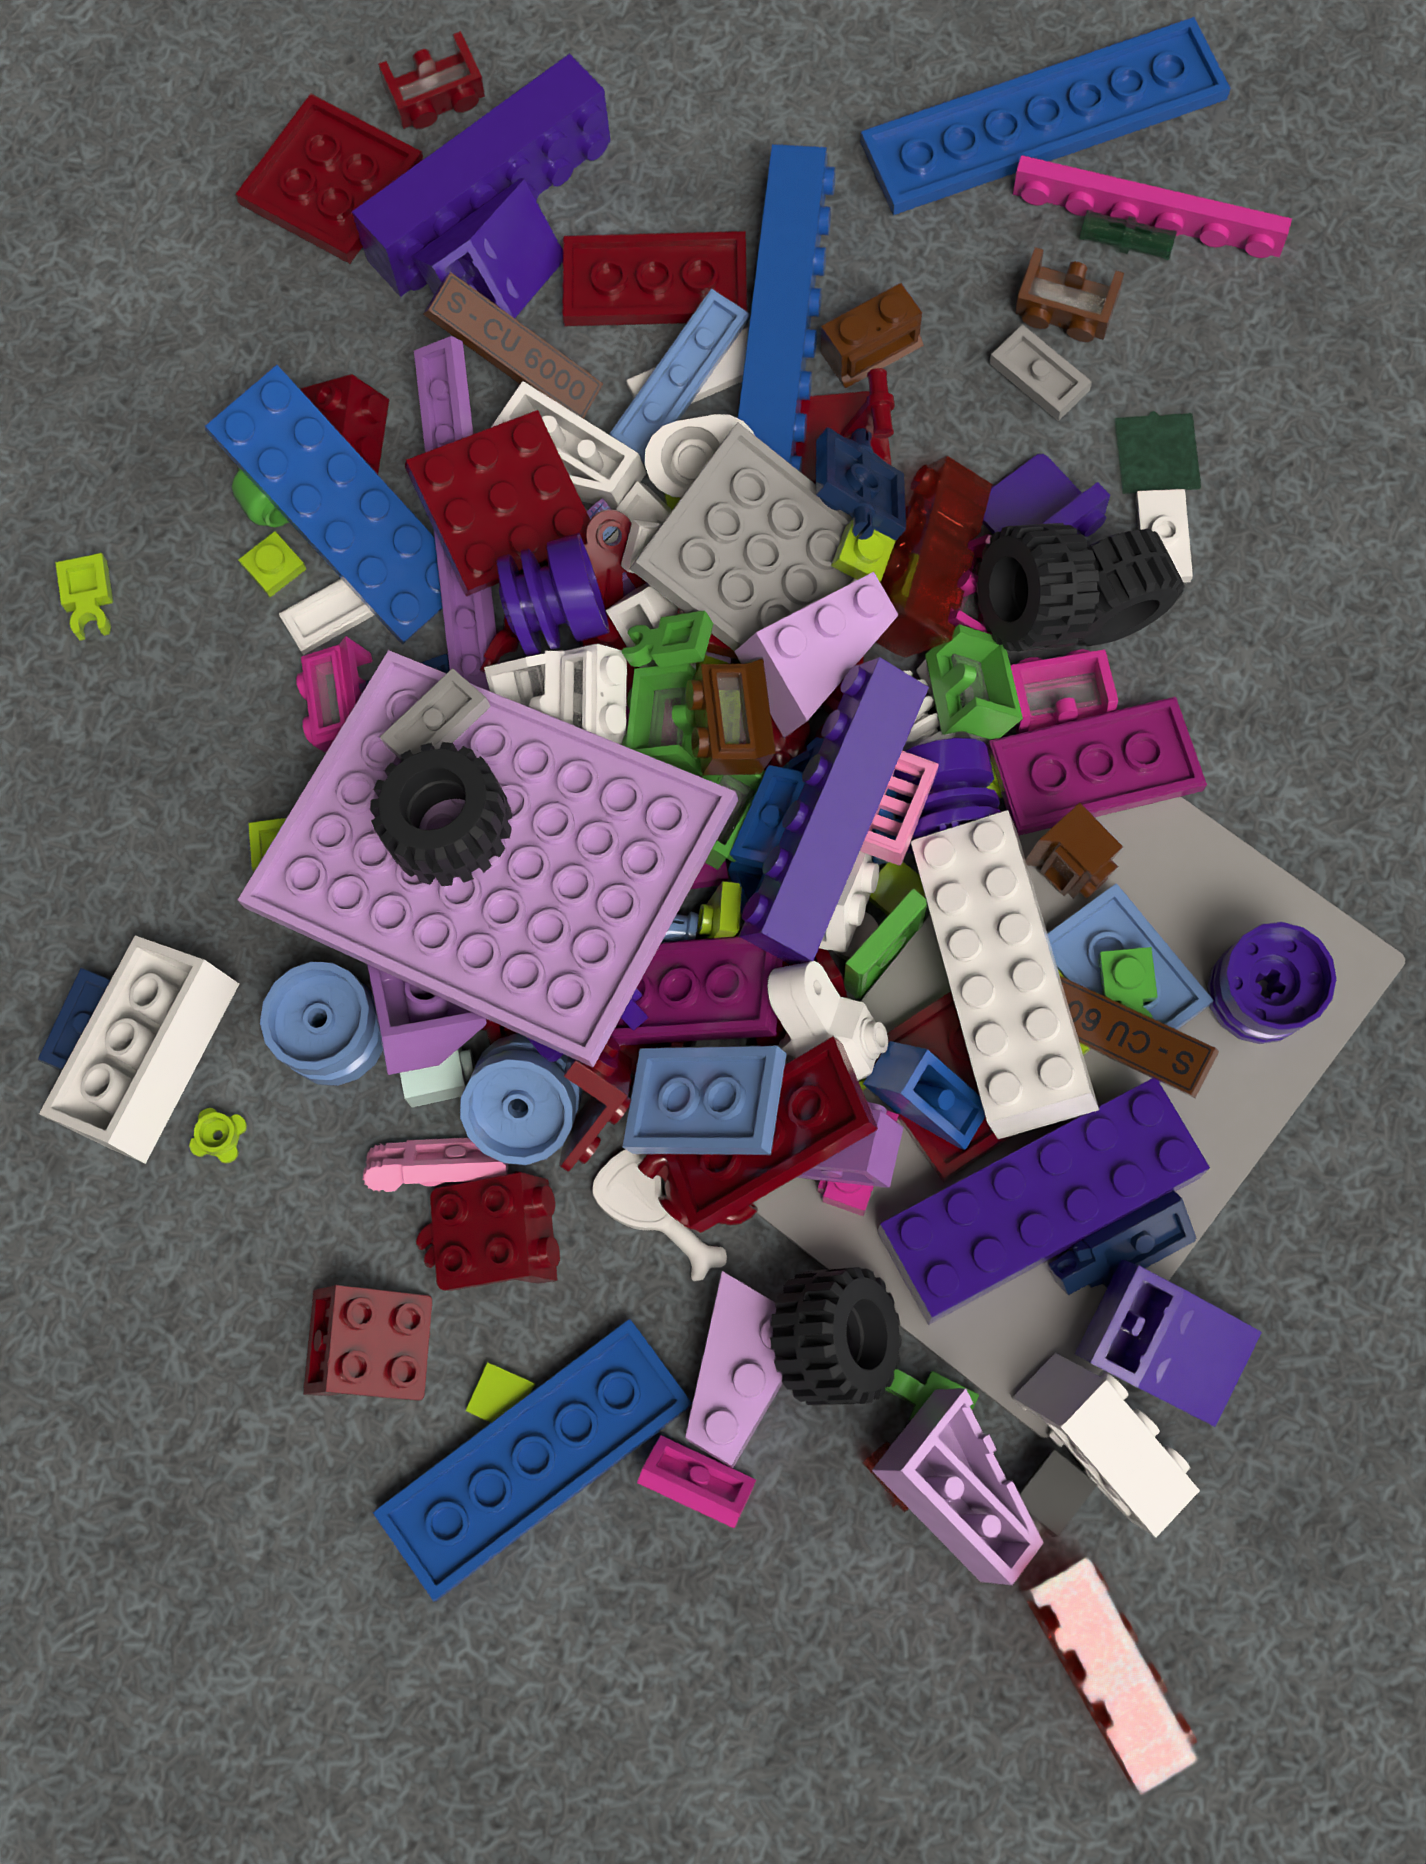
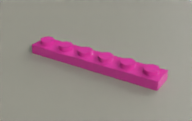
(1190, 215)

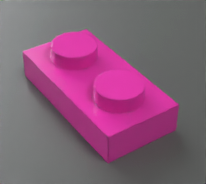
(696, 1481)

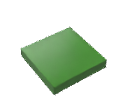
(884, 944)

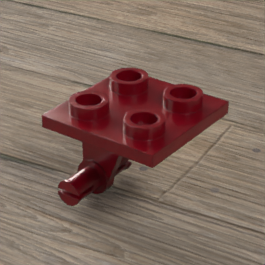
(847, 413)

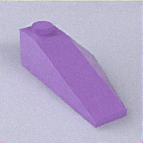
(416, 1025)

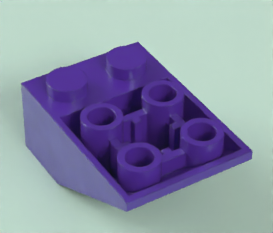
(497, 250)
(1168, 1342)

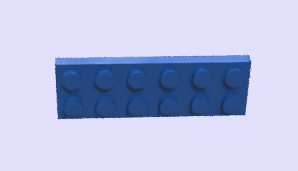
(333, 501)
(532, 1460)

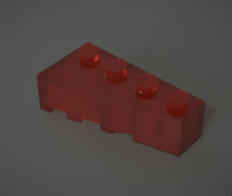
(933, 555)
(1110, 1674)

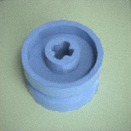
(322, 1023)
(518, 1102)

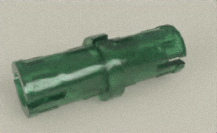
(1128, 235)

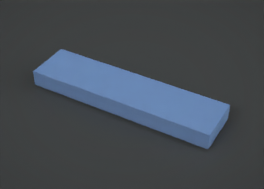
(681, 371)

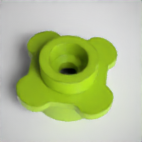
(208, 1124)

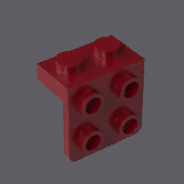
(355, 412)
(609, 1086)
(494, 1232)

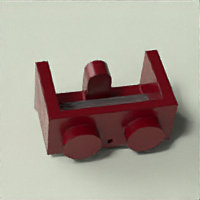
(434, 86)

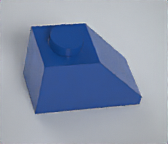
(926, 1093)

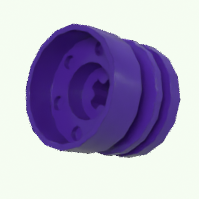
(552, 595)
(959, 787)
(1297, 974)

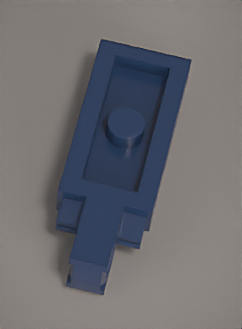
(1137, 1238)

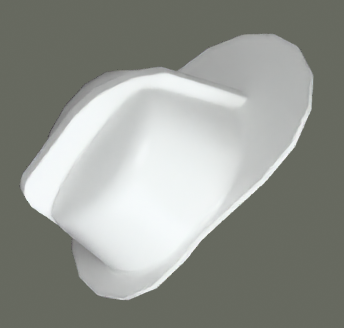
(683, 449)

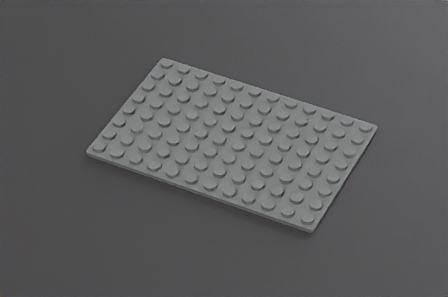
(1200, 896)

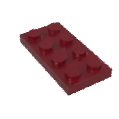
(650, 276)
(816, 1118)

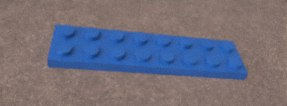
(1044, 115)

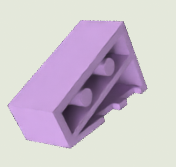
(817, 648)
(735, 1373)
(957, 1489)

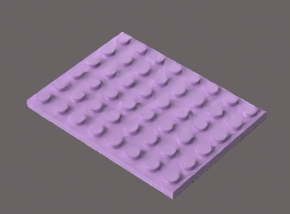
(556, 923)

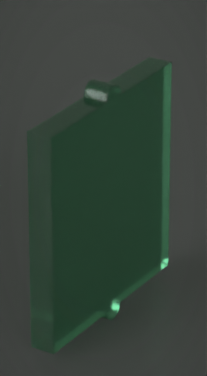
(1157, 452)

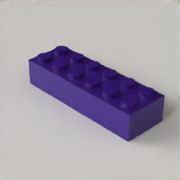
(530, 136)
(1041, 1200)

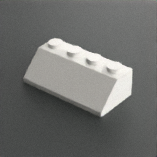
(140, 1048)

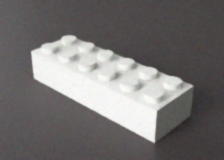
(1003, 976)

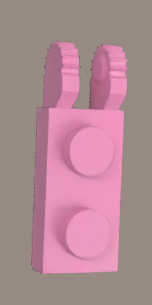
(428, 1163)

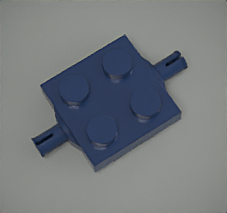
(860, 484)

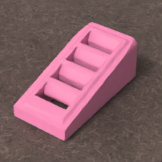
(887, 848)

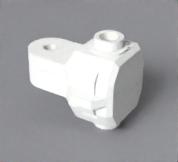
(815, 1012)

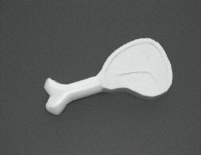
(633, 1201)

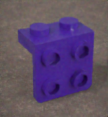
(1045, 495)

